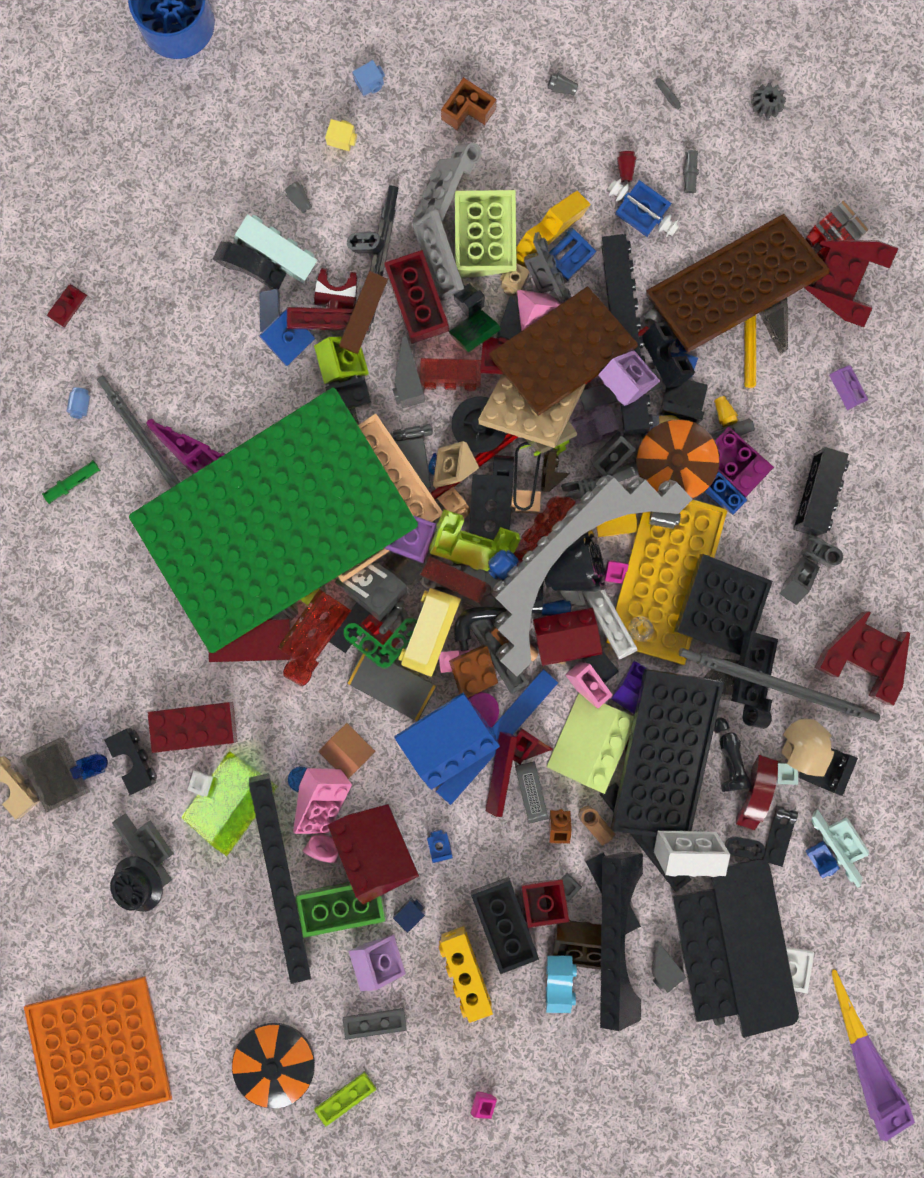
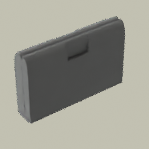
(416, 455)

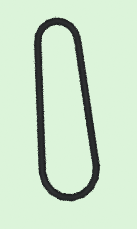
(515, 479)

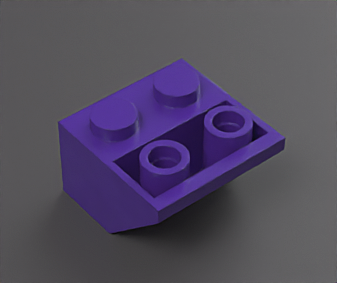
(628, 689)

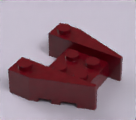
(847, 267)
(870, 652)

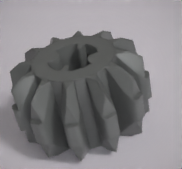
(768, 100)

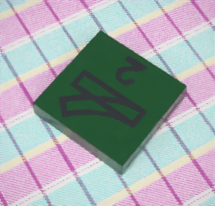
(474, 330)

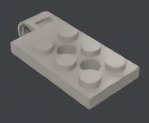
(446, 179)

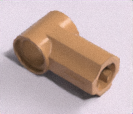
(596, 825)

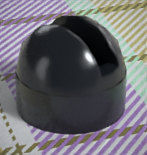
(721, 725)

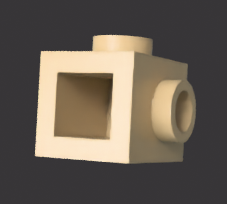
(514, 280)

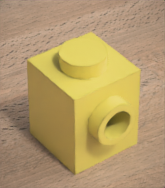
(341, 135)

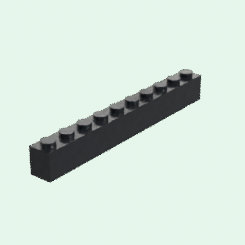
(623, 306)
(279, 878)

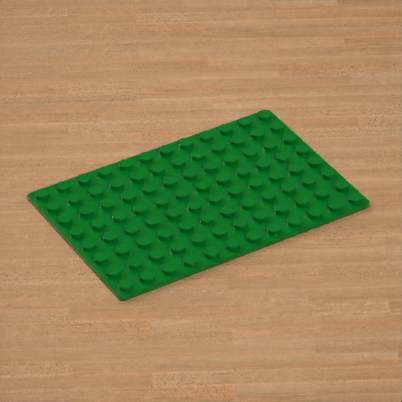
(273, 520)

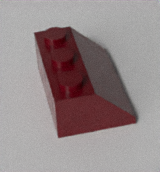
(567, 636)

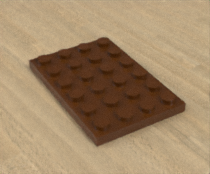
(562, 350)

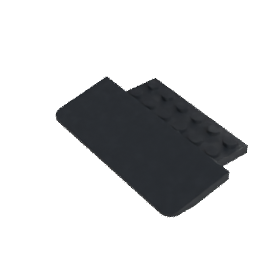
(737, 950)

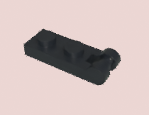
(779, 836)

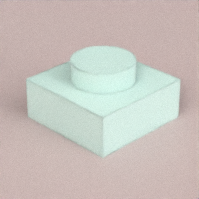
(787, 774)

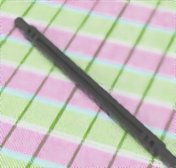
(139, 433)
(779, 684)

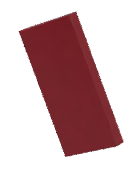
(256, 645)

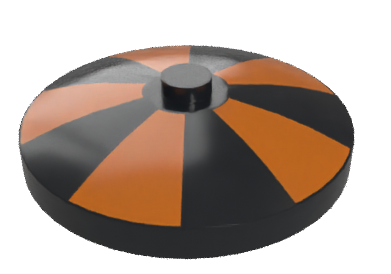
(273, 1065)

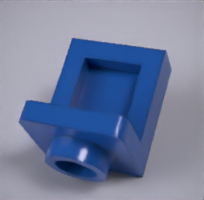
(823, 859)

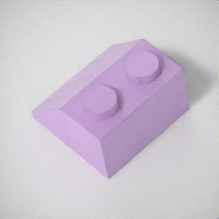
(628, 377)
(377, 963)

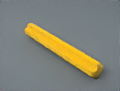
(750, 352)

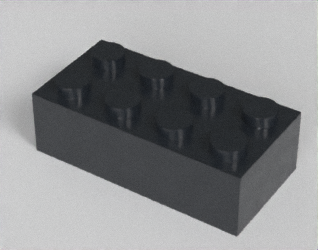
(821, 492)
(504, 925)

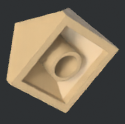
(454, 464)

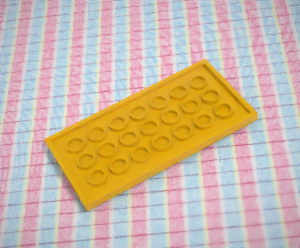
(661, 574)

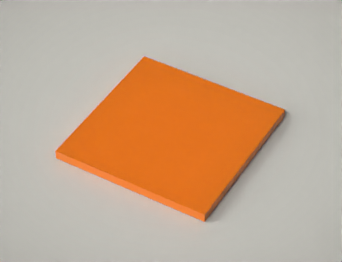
(97, 1052)

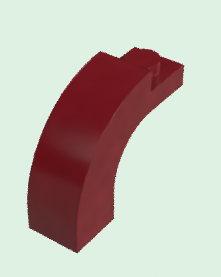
(760, 795)

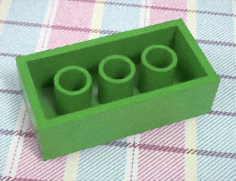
(336, 909)

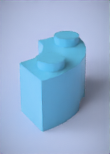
(560, 976)

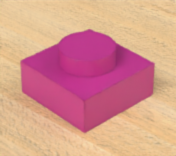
(615, 571)

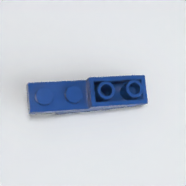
(725, 494)

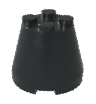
(578, 567)

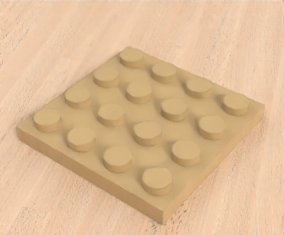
(512, 414)

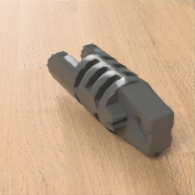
(583, 487)

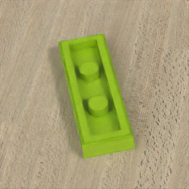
(345, 1099)

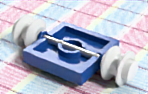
(643, 208)

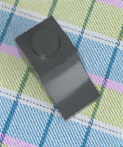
(800, 581)

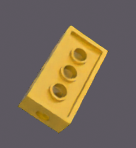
(474, 1006)

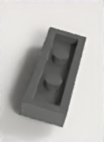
(374, 1023)

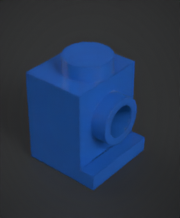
(442, 854)

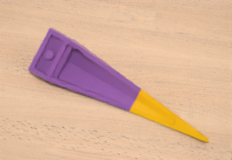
(882, 1095)

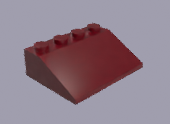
(372, 852)

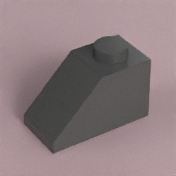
(665, 970)

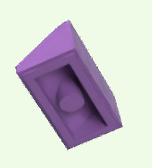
(848, 387)

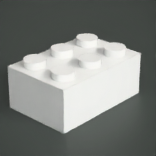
(691, 853)

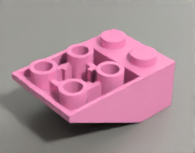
(320, 800)

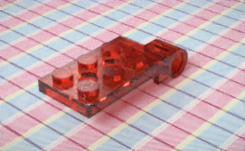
(556, 511)
(306, 649)

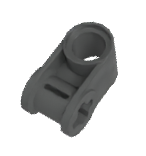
(818, 551)

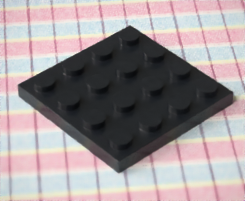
(722, 604)

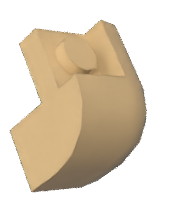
(808, 747)

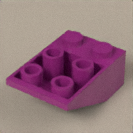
(740, 462)

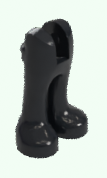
(738, 778)

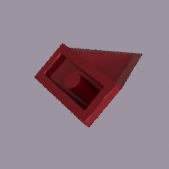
(528, 746)

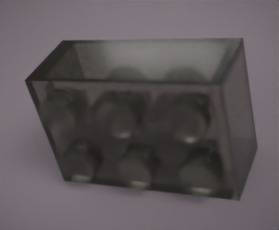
(51, 774)

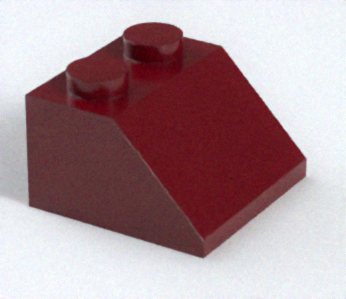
(545, 902)

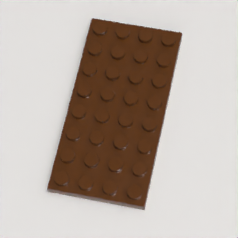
(737, 282)

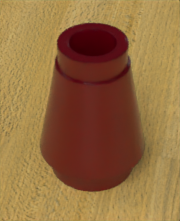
(626, 165)

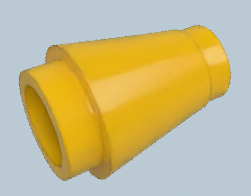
(725, 412)

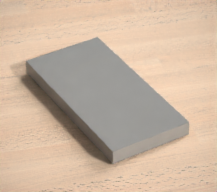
(438, 254)

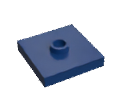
(285, 342)

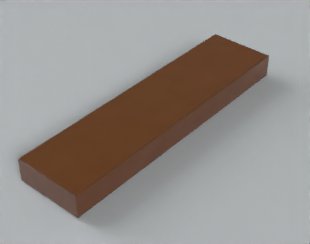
(363, 312)

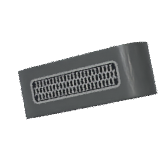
(531, 792)

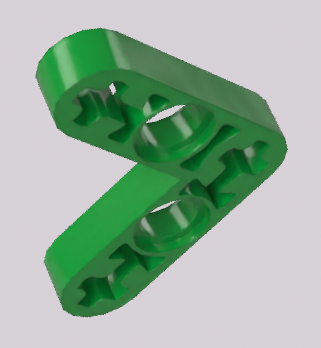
(387, 648)

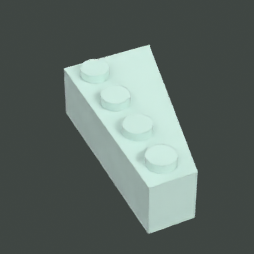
(275, 247)

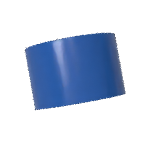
(179, 39)

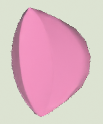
(321, 848)

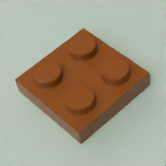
(473, 671)

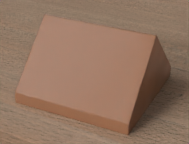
(347, 750)

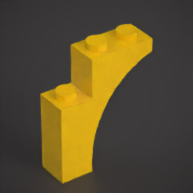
(553, 224)

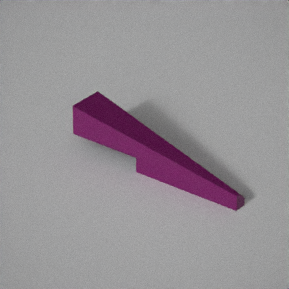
(188, 451)

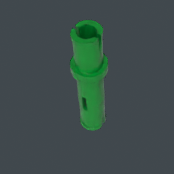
(64, 486)

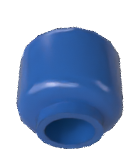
(501, 564)

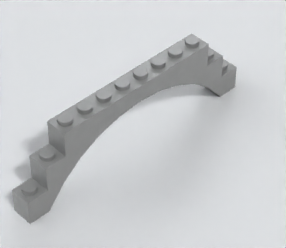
(597, 506)

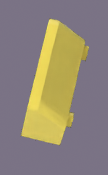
(430, 631)

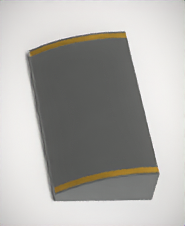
(392, 686)

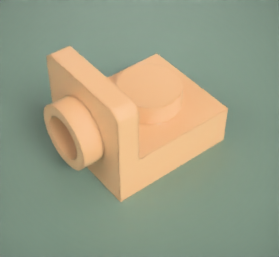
(454, 502)

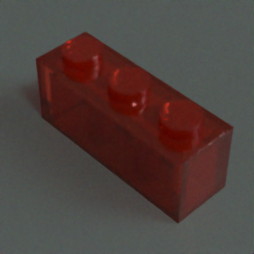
(450, 373)
(454, 579)

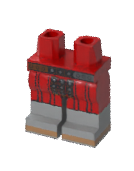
(829, 228)

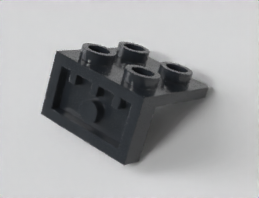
(685, 401)
(837, 774)

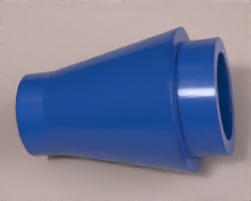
(556, 607)

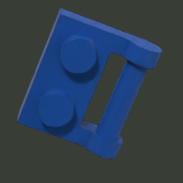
(575, 257)

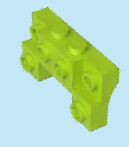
(466, 547)

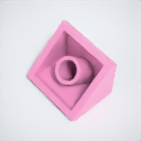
(534, 306)

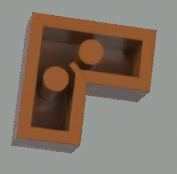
(465, 101)

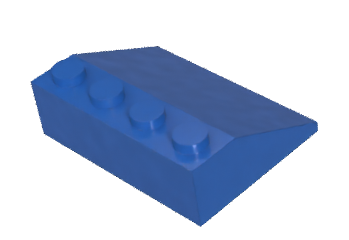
(447, 741)

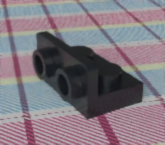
(352, 391)

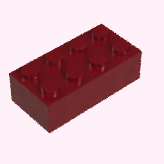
(416, 296)
(192, 727)

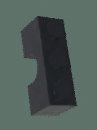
(658, 343)
(126, 743)

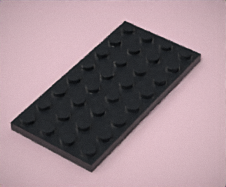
(666, 753)

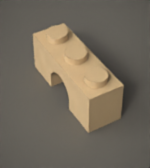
(21, 797)

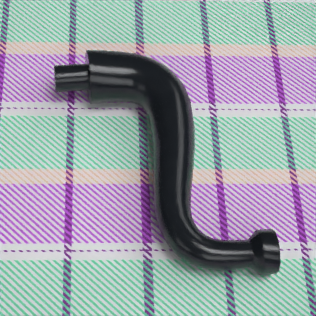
(466, 618)

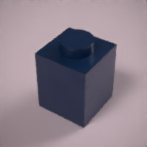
(410, 914)

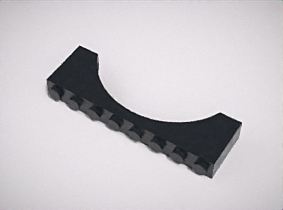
(618, 1001)

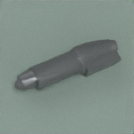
(671, 97)

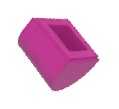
(483, 1105)

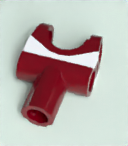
(335, 297)

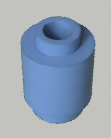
(78, 403)

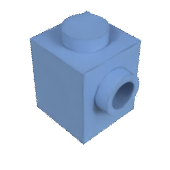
(369, 78)

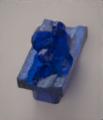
(89, 766)

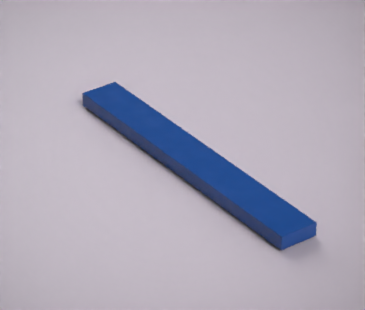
(509, 723)

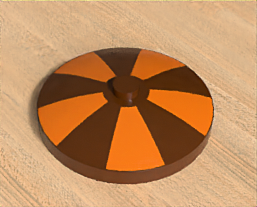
(679, 453)

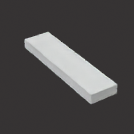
(610, 623)

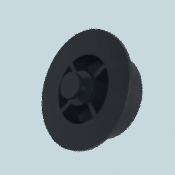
(467, 427)
(136, 885)

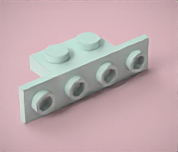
(845, 844)

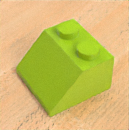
(337, 362)

